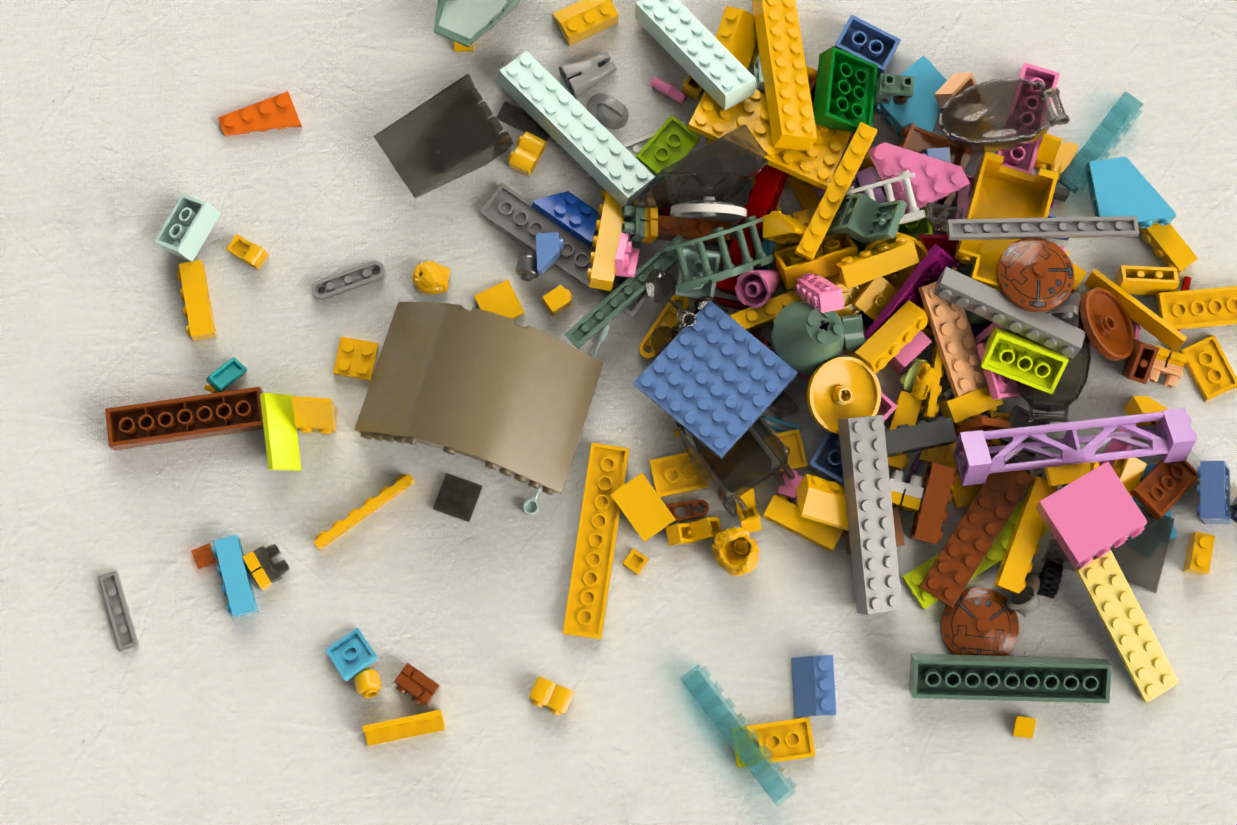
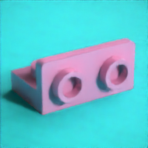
(626, 257)

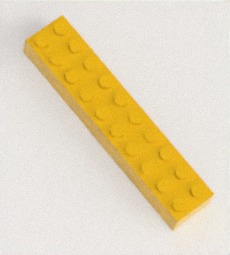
(784, 74)

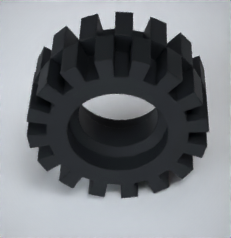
(1050, 579)

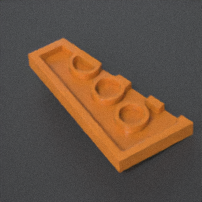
(268, 114)

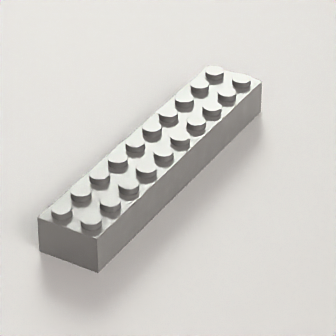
(870, 514)

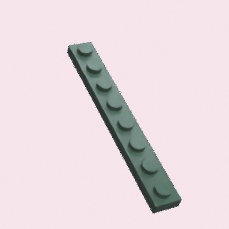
(621, 297)

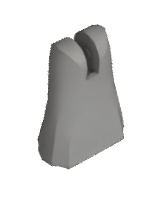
(584, 74)

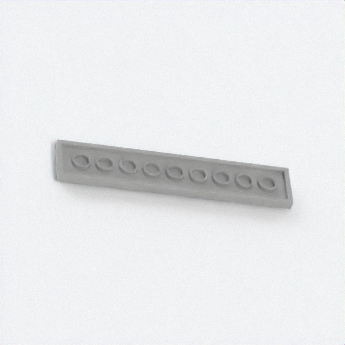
(520, 220)

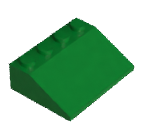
(844, 90)

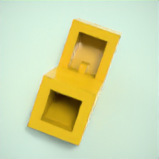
(749, 518)
(693, 532)

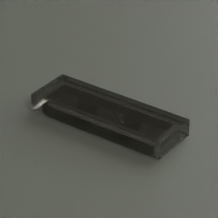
(521, 120)

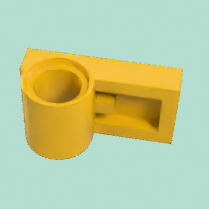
(247, 252)

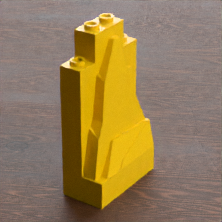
(1002, 194)

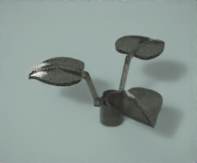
(661, 286)

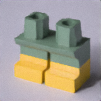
(642, 224)

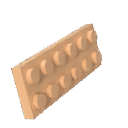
(954, 342)

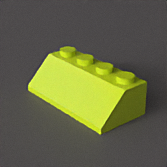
(1023, 360)

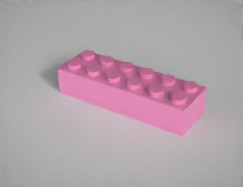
(1024, 157)

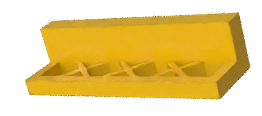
(404, 727)

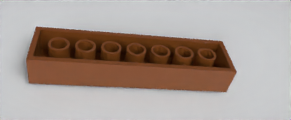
(184, 418)

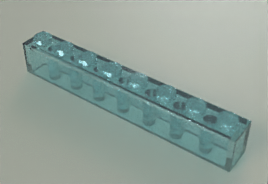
(738, 735)

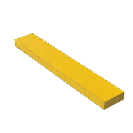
(1139, 312)

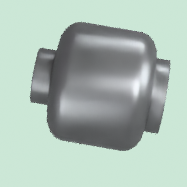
(527, 266)

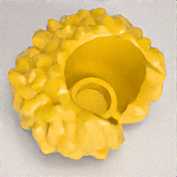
(735, 551)

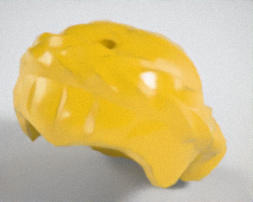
(431, 277)

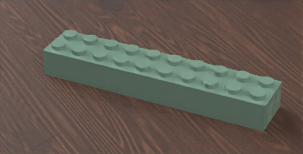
(1010, 678)

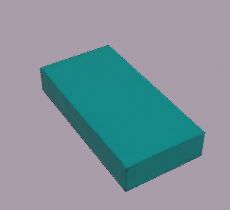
(226, 375)

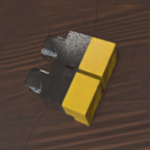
(263, 566)

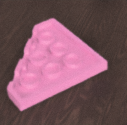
(933, 176)

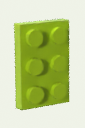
(667, 145)

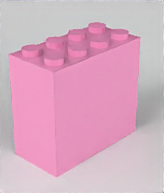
(1091, 515)

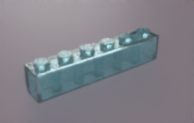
(1101, 141)

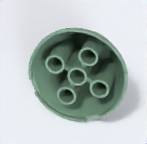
(807, 336)

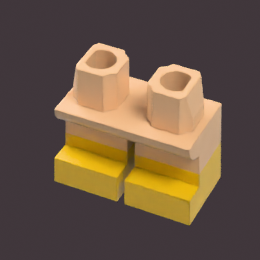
(1169, 366)

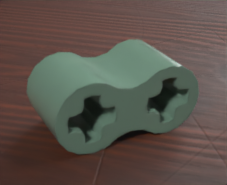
(853, 332)

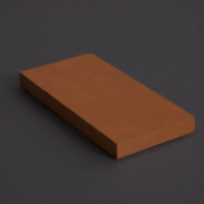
(1164, 486)

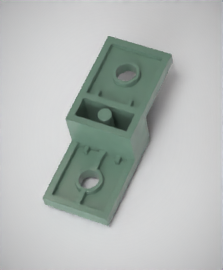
(867, 219)

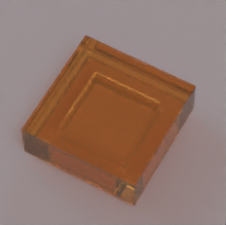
(204, 556)

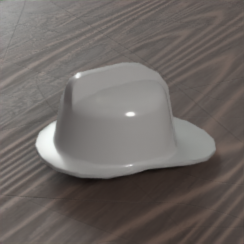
(608, 111)
(1027, 599)

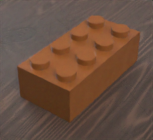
(932, 508)

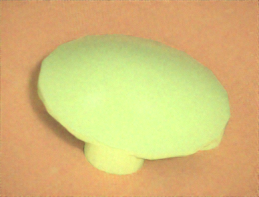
(909, 378)

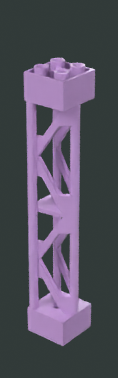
(1170, 438)

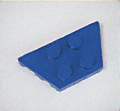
(569, 214)

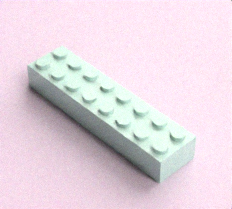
(696, 51)

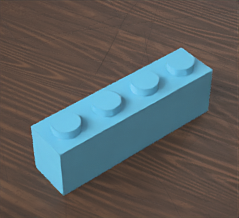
(235, 576)

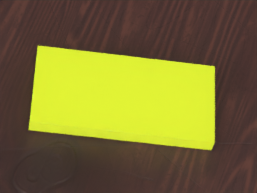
(280, 432)

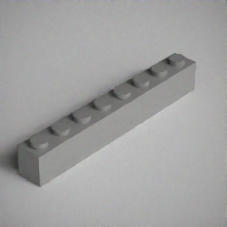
(995, 307)

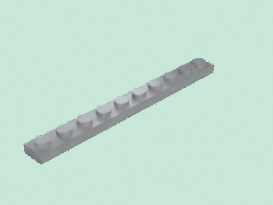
(1042, 228)

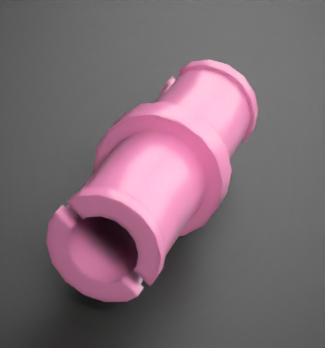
(668, 90)

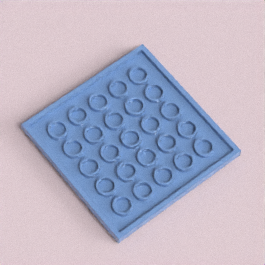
(715, 379)

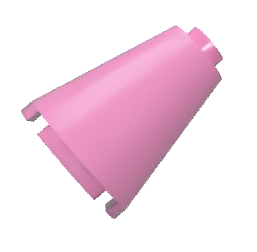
(757, 286)

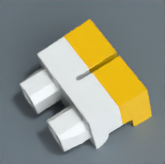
(912, 491)

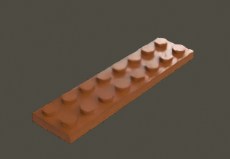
(974, 535)

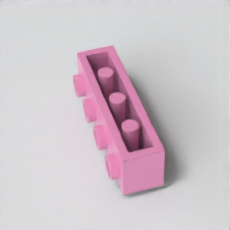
(819, 293)

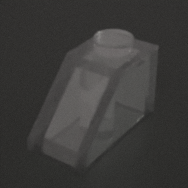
(939, 214)

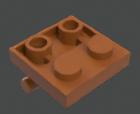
(983, 423)

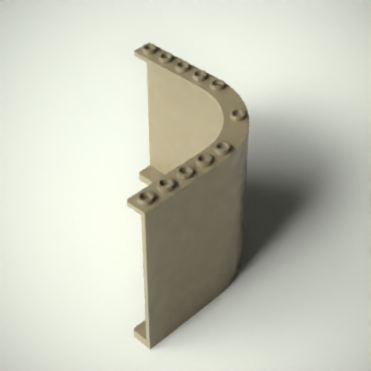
(481, 391)

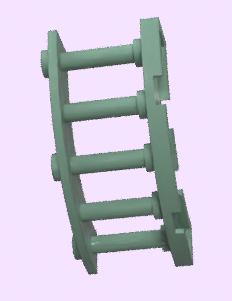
(729, 269)

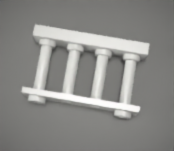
(905, 176)

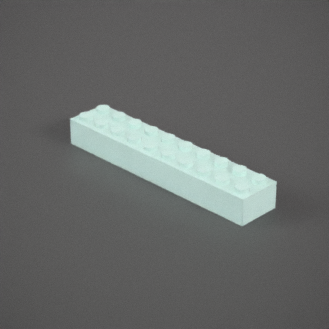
(574, 129)

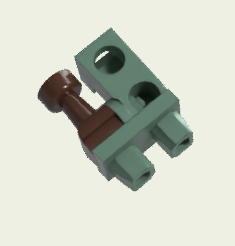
(895, 87)

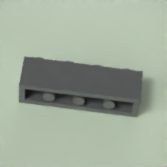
(920, 436)

